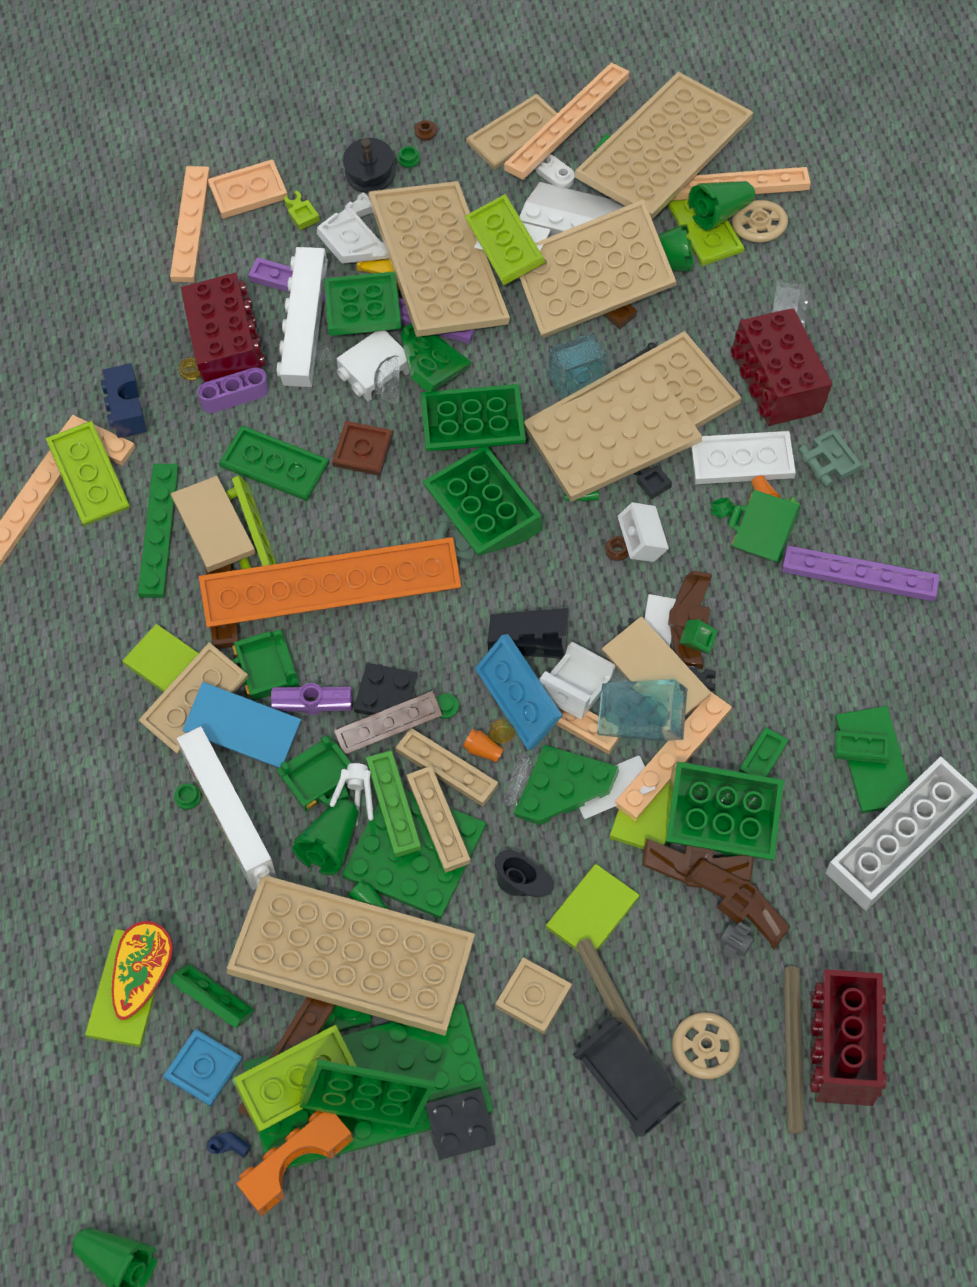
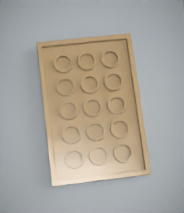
(597, 269)
(612, 432)

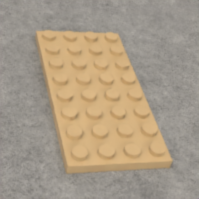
(664, 144)
(435, 260)
(687, 373)
(352, 954)

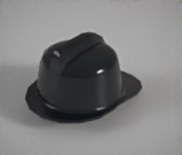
(520, 876)

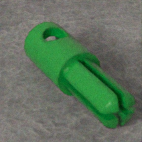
(594, 496)

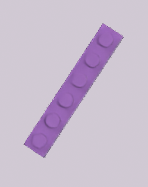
(861, 573)

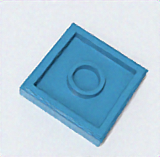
(203, 1067)

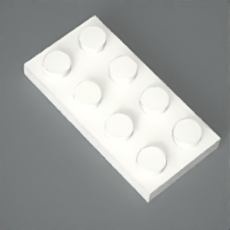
(743, 457)

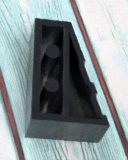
(533, 632)

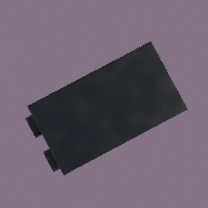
(629, 1075)

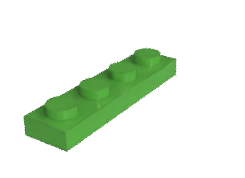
(393, 804)

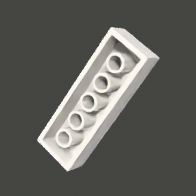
(902, 833)

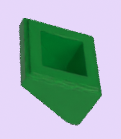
(698, 636)

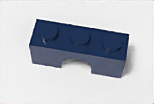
(125, 412)

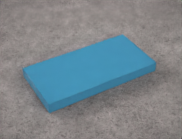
(518, 692)
(242, 725)

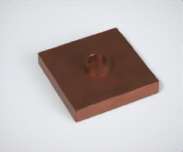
(362, 448)

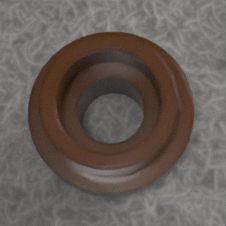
(425, 130)
(614, 542)

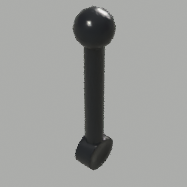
(650, 346)

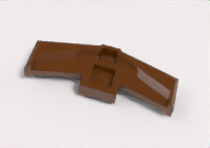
(689, 608)
(680, 865)
(740, 900)

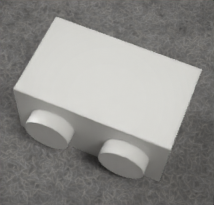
(642, 532)

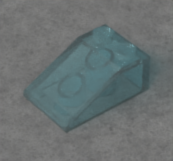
(643, 710)

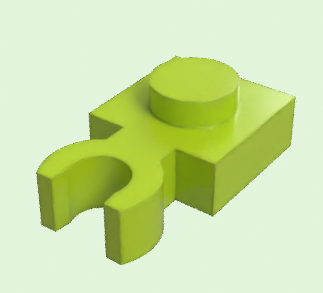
(301, 212)

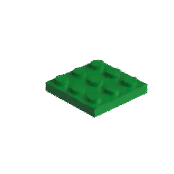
(362, 303)

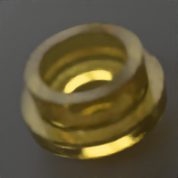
(187, 363)
(501, 731)

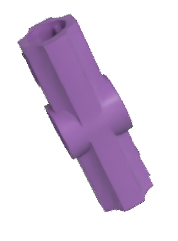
(327, 698)

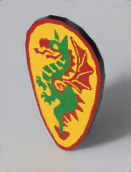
(139, 966)

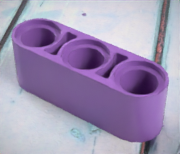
(222, 390)

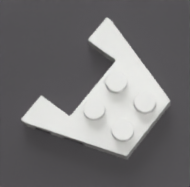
(349, 236)

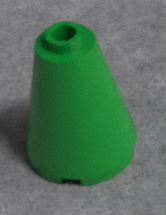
(719, 201)
(678, 248)
(327, 838)
(115, 1258)

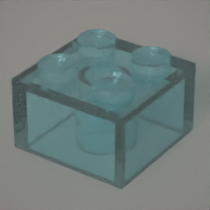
(576, 364)

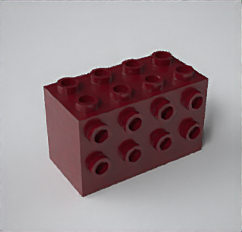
(222, 327)
(780, 367)
(848, 1038)

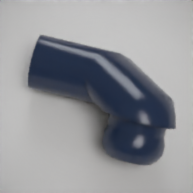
(226, 1142)

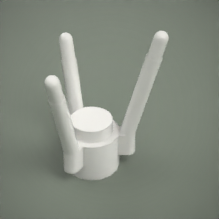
(357, 778)

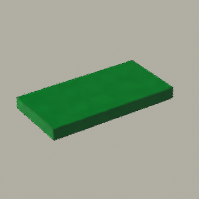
(274, 463)
(875, 783)

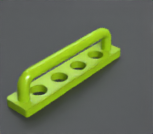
(243, 491)

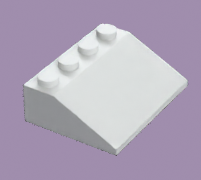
(563, 208)

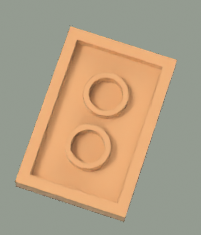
(247, 188)

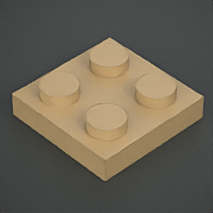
(533, 995)

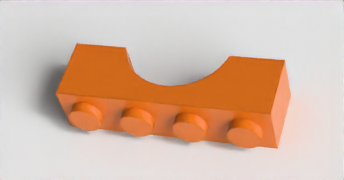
(321, 1136)

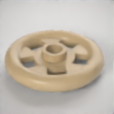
(760, 221)
(698, 1067)

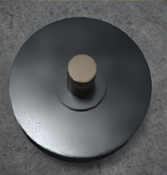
(369, 165)

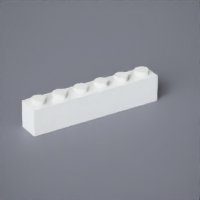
(303, 317)

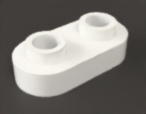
(553, 172)

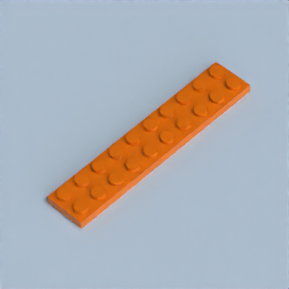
(329, 582)

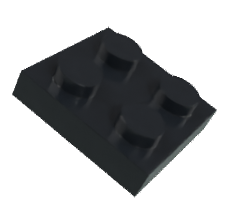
(383, 688)
(459, 1123)

